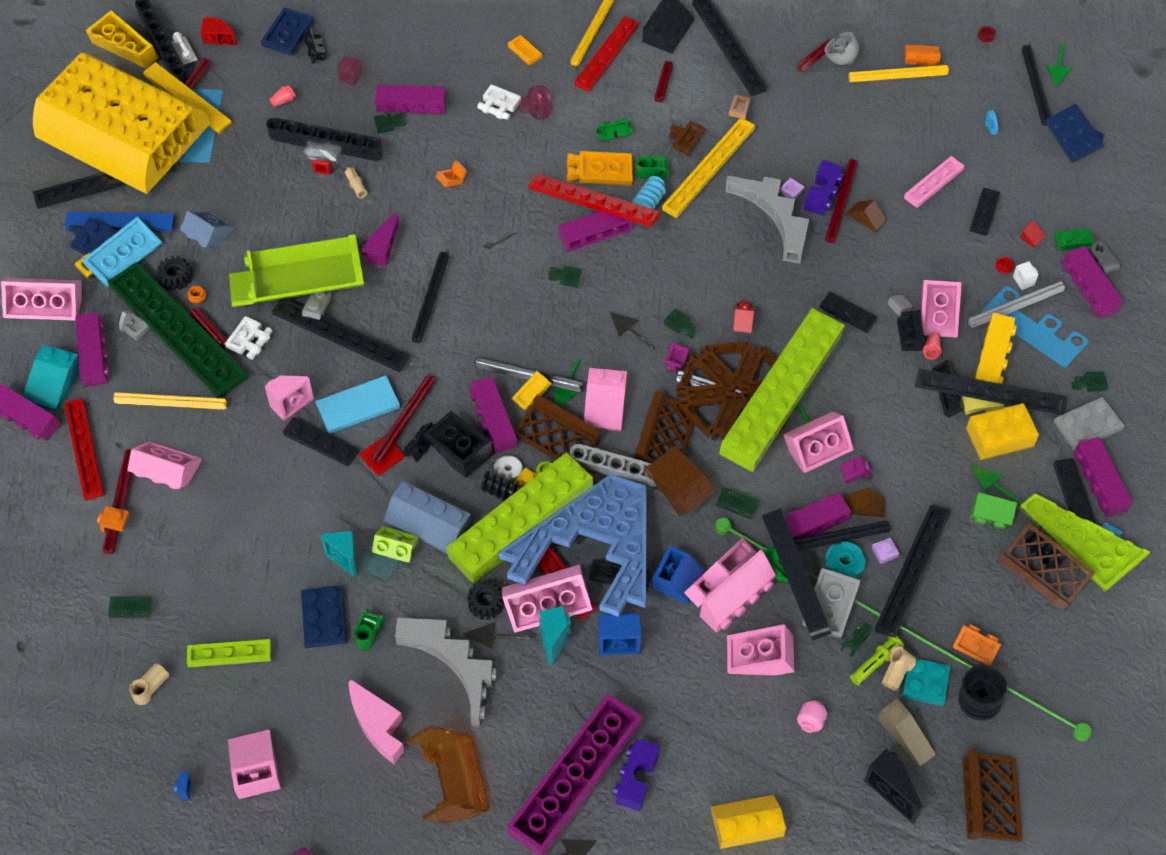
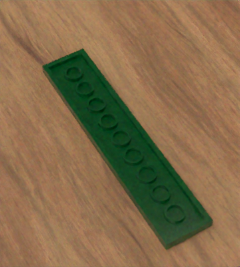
(178, 330)

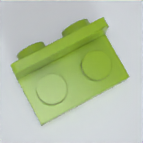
(394, 543)

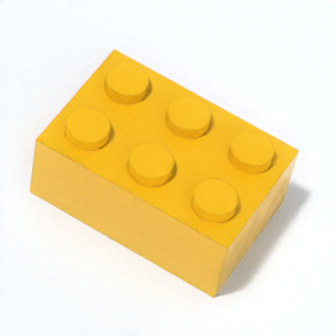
(1002, 431)

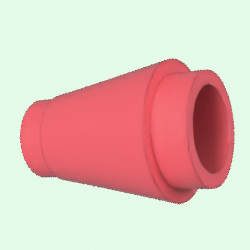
(282, 96)
(932, 347)

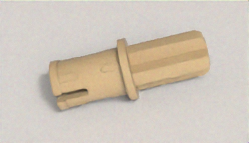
(355, 182)

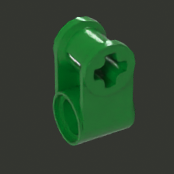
(651, 166)
(370, 626)

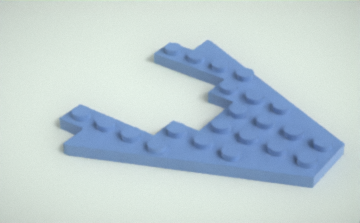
(606, 512)

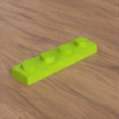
(229, 653)

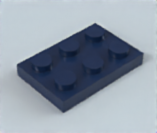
(287, 31)
(1074, 133)
(323, 617)

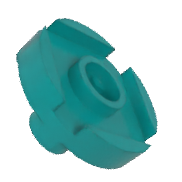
(842, 551)

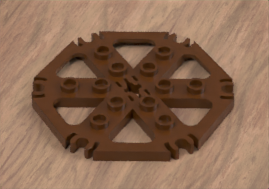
(725, 385)

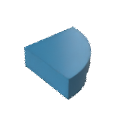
(991, 122)

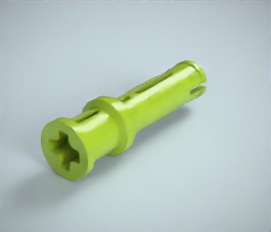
(881, 651)

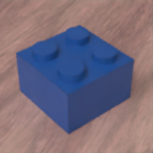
(619, 634)

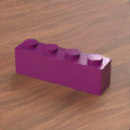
(410, 99)
(591, 230)
(1092, 282)
(91, 349)
(26, 414)
(493, 414)
(1102, 477)
(818, 516)

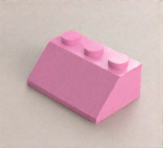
(819, 441)
(163, 464)

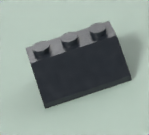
(667, 25)

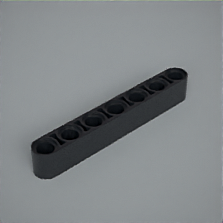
(160, 40)
(325, 139)
(796, 574)

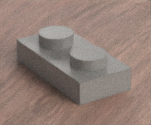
(317, 305)

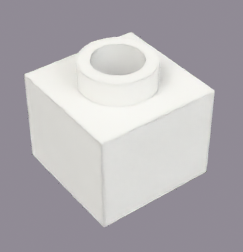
(1025, 275)

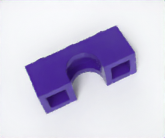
(820, 198)
(641, 758)

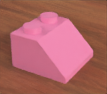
(289, 394)

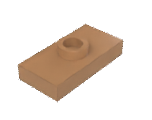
(739, 106)

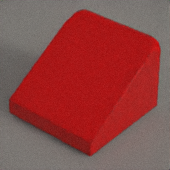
(322, 167)
(1032, 234)

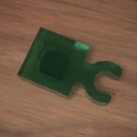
(386, 123)

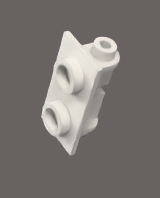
(183, 48)

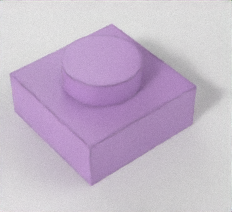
(791, 189)
(885, 550)

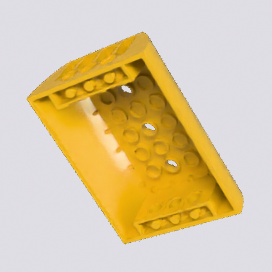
(80, 120)

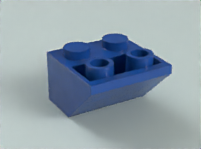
(676, 574)

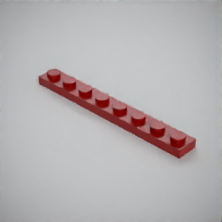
(594, 200)

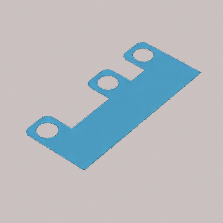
(201, 149)
(1039, 334)

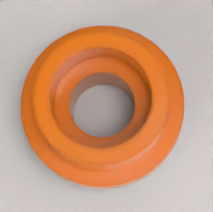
(193, 292)

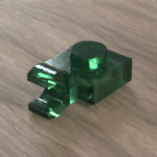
(568, 276)
(679, 321)
(1092, 381)
(860, 635)

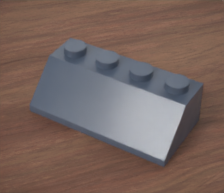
(426, 516)

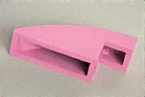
(720, 571)
(377, 721)

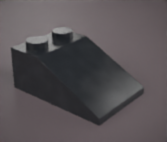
(459, 444)
(891, 781)

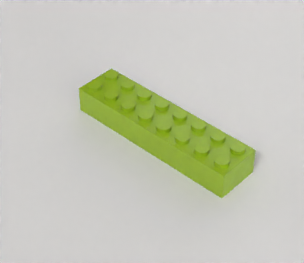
(479, 547)

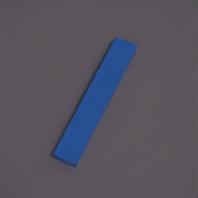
(118, 220)

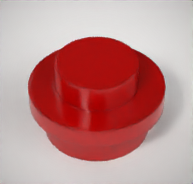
(1004, 265)

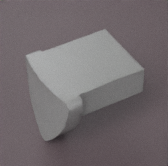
(132, 325)

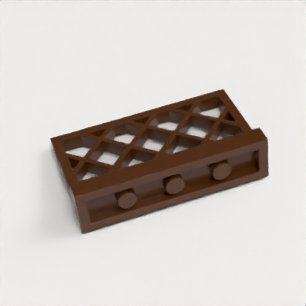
(563, 418)
(651, 424)
(1035, 580)
(973, 797)

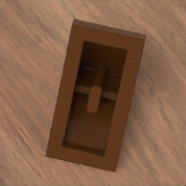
(868, 214)
(866, 503)

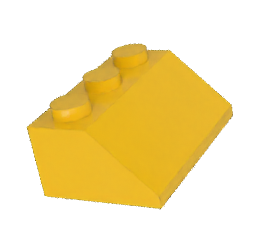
(748, 821)

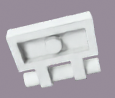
(501, 98)
(243, 336)

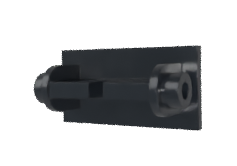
(314, 45)
(420, 445)

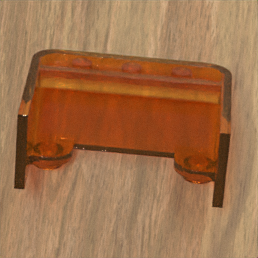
(458, 773)

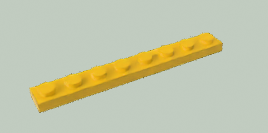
(708, 168)

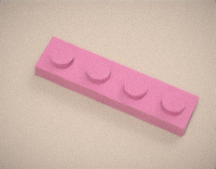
(934, 182)

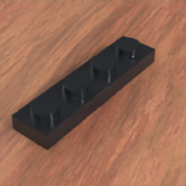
(320, 441)
(1073, 489)

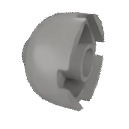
(843, 50)

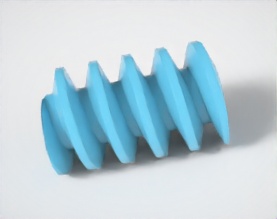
(650, 192)

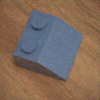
(206, 227)

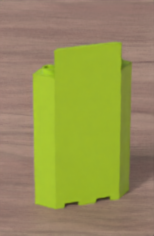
(297, 271)

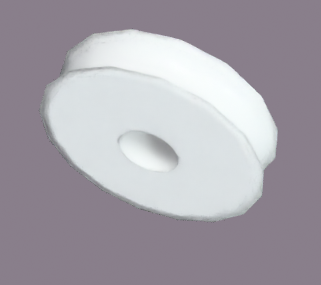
(508, 461)

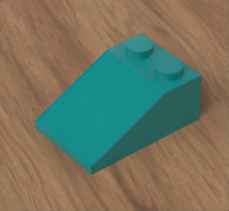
(51, 377)

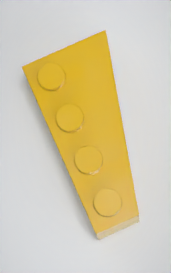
(119, 38)
(995, 348)

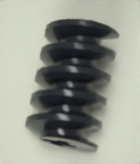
(498, 485)
(1047, 549)

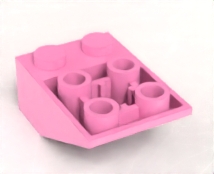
(253, 764)

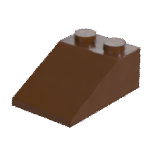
(680, 480)

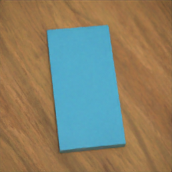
(122, 250)
(357, 404)

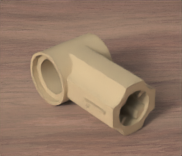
(900, 663)
(149, 682)

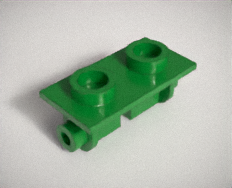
(607, 130)
(773, 559)

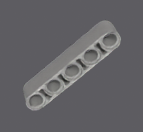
(607, 459)

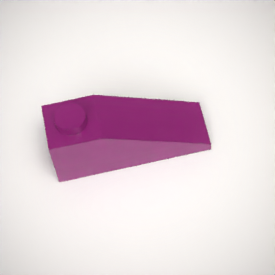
(381, 242)

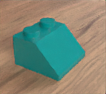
(554, 631)

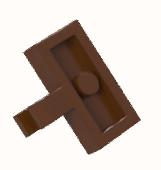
(686, 138)

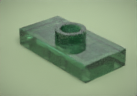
(737, 503)
(130, 607)

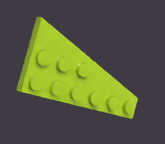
(1088, 542)

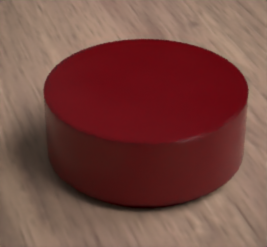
(986, 34)

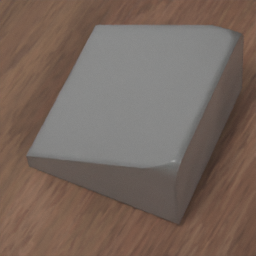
(899, 304)

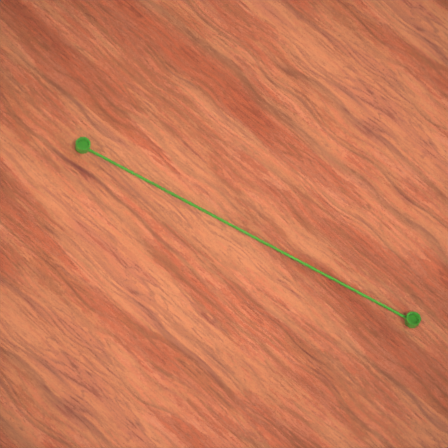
(1081, 731)

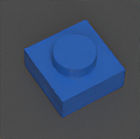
(183, 786)

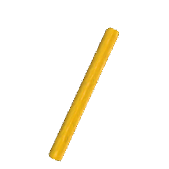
(591, 32)
(898, 73)
(170, 400)

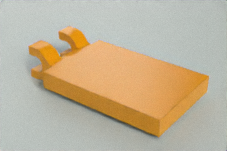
(600, 168)

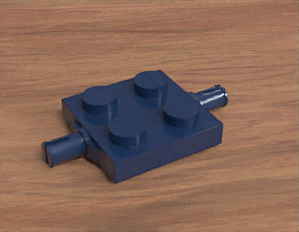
(90, 236)

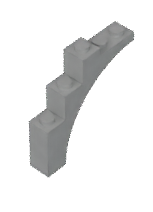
(780, 209)
(435, 639)

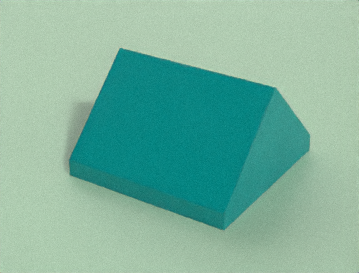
(341, 549)

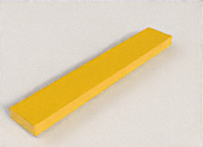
(176, 88)

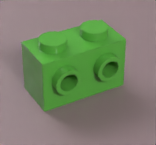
(993, 510)

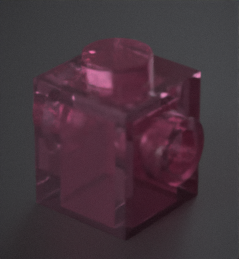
(349, 70)

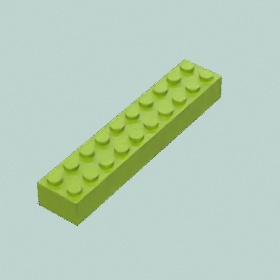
(781, 390)

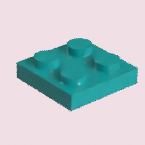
(927, 682)

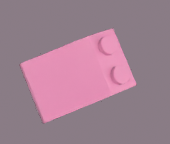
(940, 307)
(605, 398)
(761, 652)

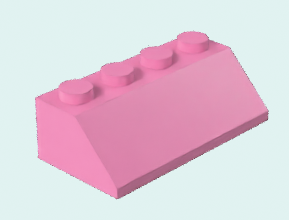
(41, 298)
(546, 592)
(738, 592)

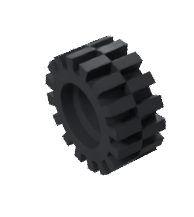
(174, 281)
(482, 589)

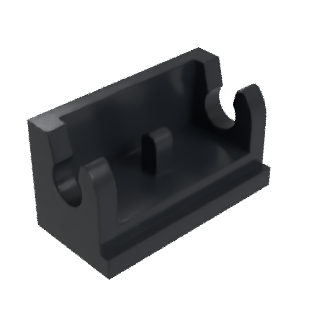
(911, 331)

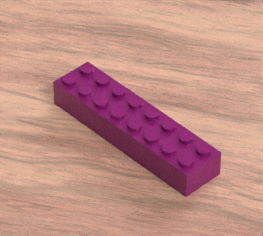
(574, 776)

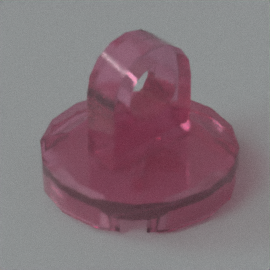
(537, 102)

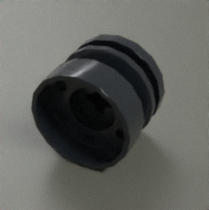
(986, 683)

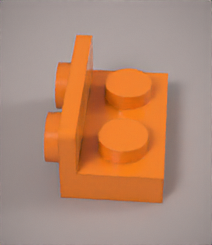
(922, 55)
(977, 645)

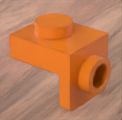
(453, 176)
(112, 519)

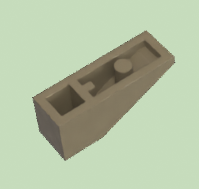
(906, 732)

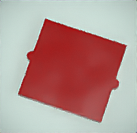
(391, 459)

